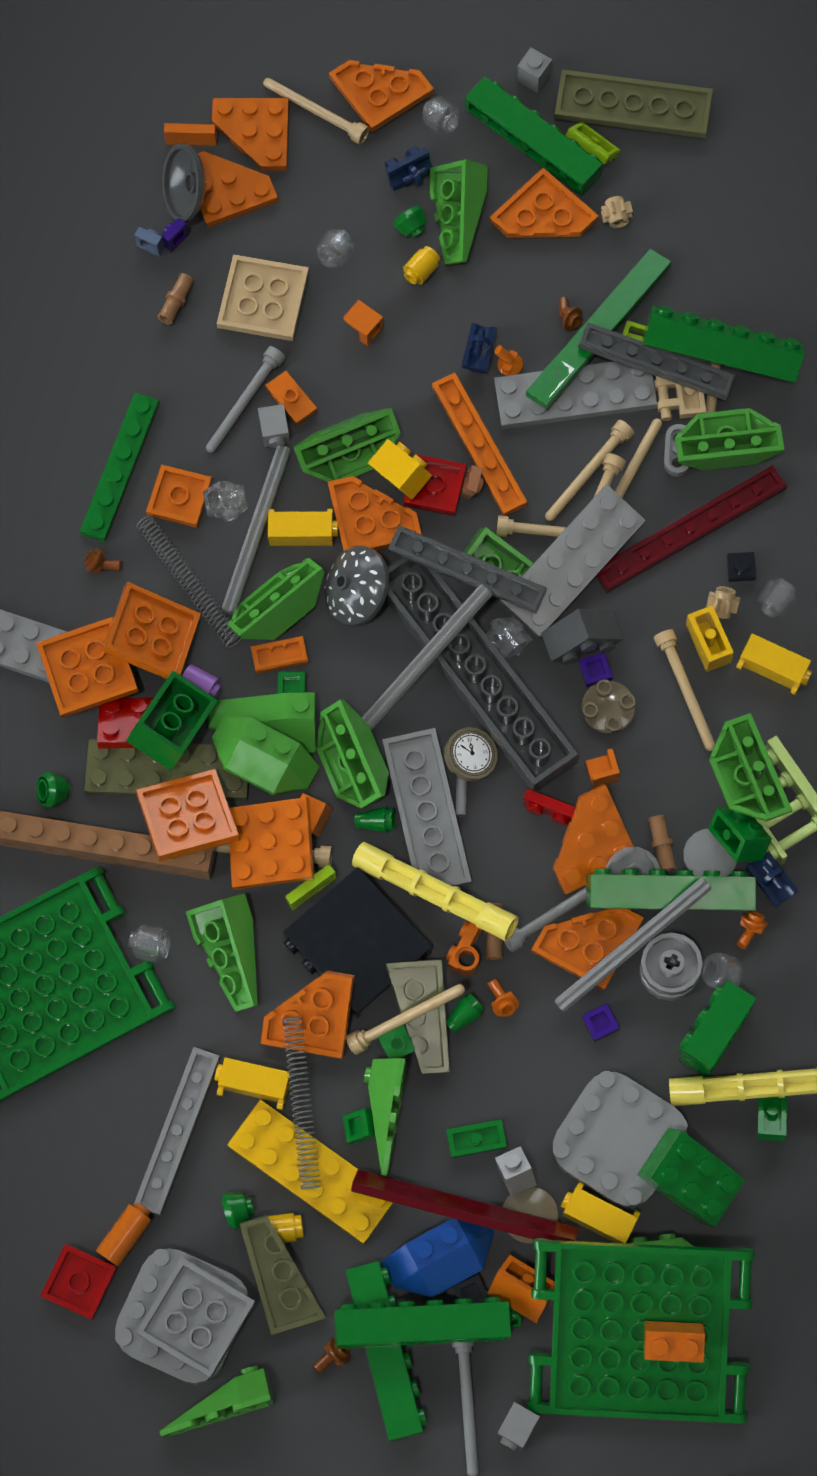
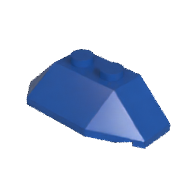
(439, 1258)

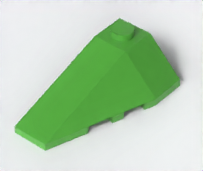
(459, 197)
(494, 550)
(285, 712)
(228, 939)
(385, 1089)
(235, 1398)

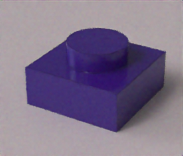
(174, 234)
(595, 669)
(600, 1022)

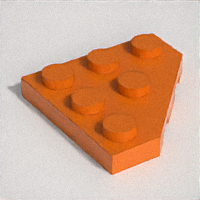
(380, 91)
(255, 128)
(233, 190)
(543, 210)
(367, 515)
(590, 839)
(586, 940)
(324, 1012)

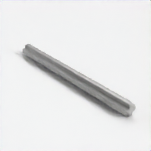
(256, 529)
(427, 655)
(633, 944)

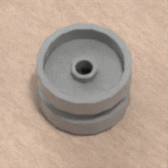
(676, 951)

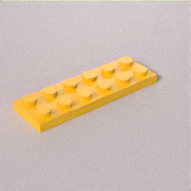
(270, 1145)

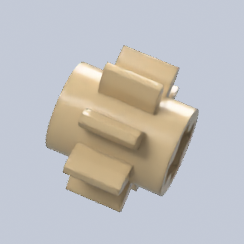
(617, 212)
(724, 602)

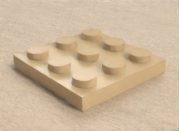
(263, 297)

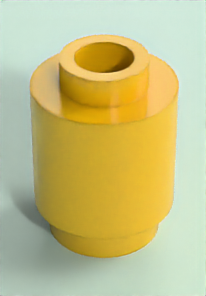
(421, 265)
(288, 1226)

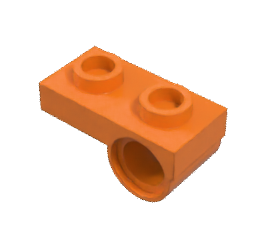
(469, 935)

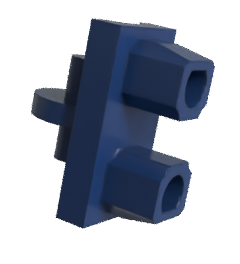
(409, 169)
(479, 348)
(772, 880)

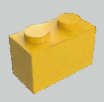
(400, 469)
(709, 638)

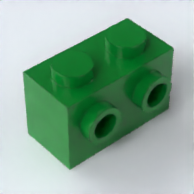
(739, 835)

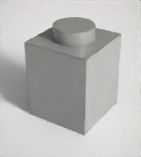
(534, 70)
(274, 425)
(515, 1171)
(517, 1427)

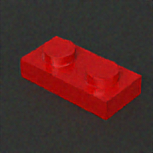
(539, 803)

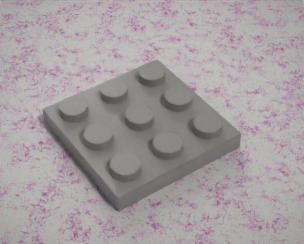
(196, 1317)

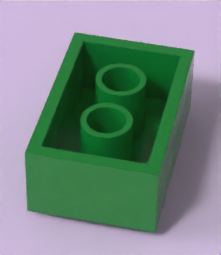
(171, 720)
(716, 1028)
(691, 1177)

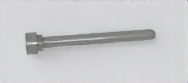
(272, 359)
(518, 937)
(463, 1351)

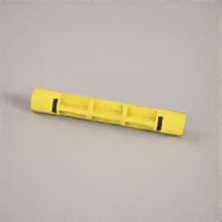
(450, 898)
(742, 1086)

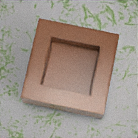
(472, 482)

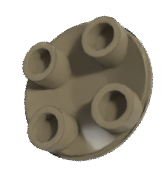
(608, 706)
(535, 1203)

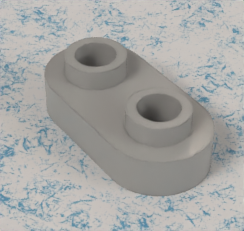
(670, 452)

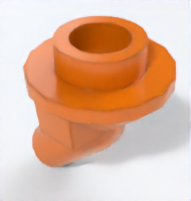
(509, 362)
(754, 923)
(505, 1003)

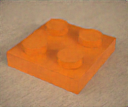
(178, 496)

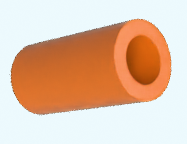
(124, 1234)

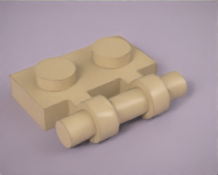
(688, 401)

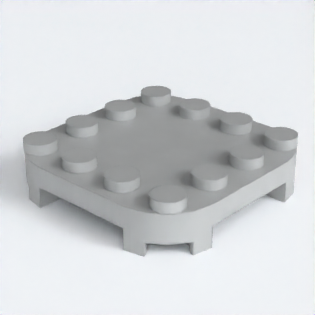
(612, 1136)
(143, 1294)

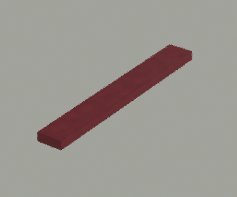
(690, 528)
(461, 1208)

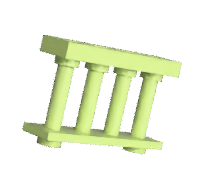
(805, 798)

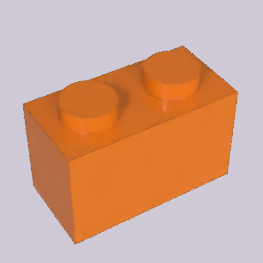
(514, 1286)
(674, 1341)

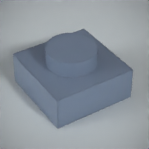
(149, 241)

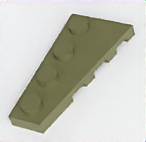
(413, 985)
(281, 1287)

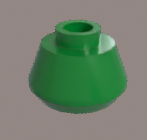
(411, 222)
(52, 790)
(237, 1208)

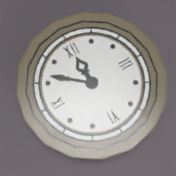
(471, 754)

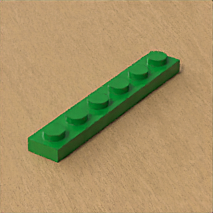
(119, 467)

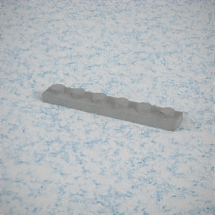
(177, 1130)

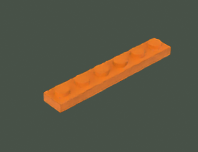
(479, 444)

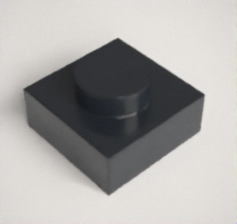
(741, 567)
(471, 1289)

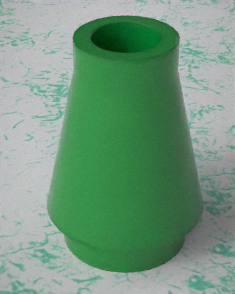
(377, 820)
(465, 1012)

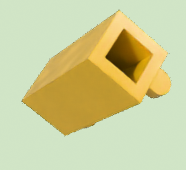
(301, 528)
(775, 663)
(253, 1081)
(598, 1215)

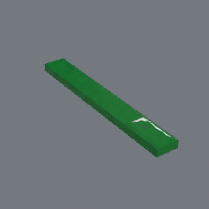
(609, 316)

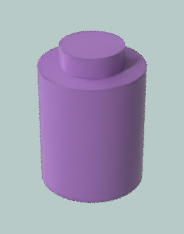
(203, 680)

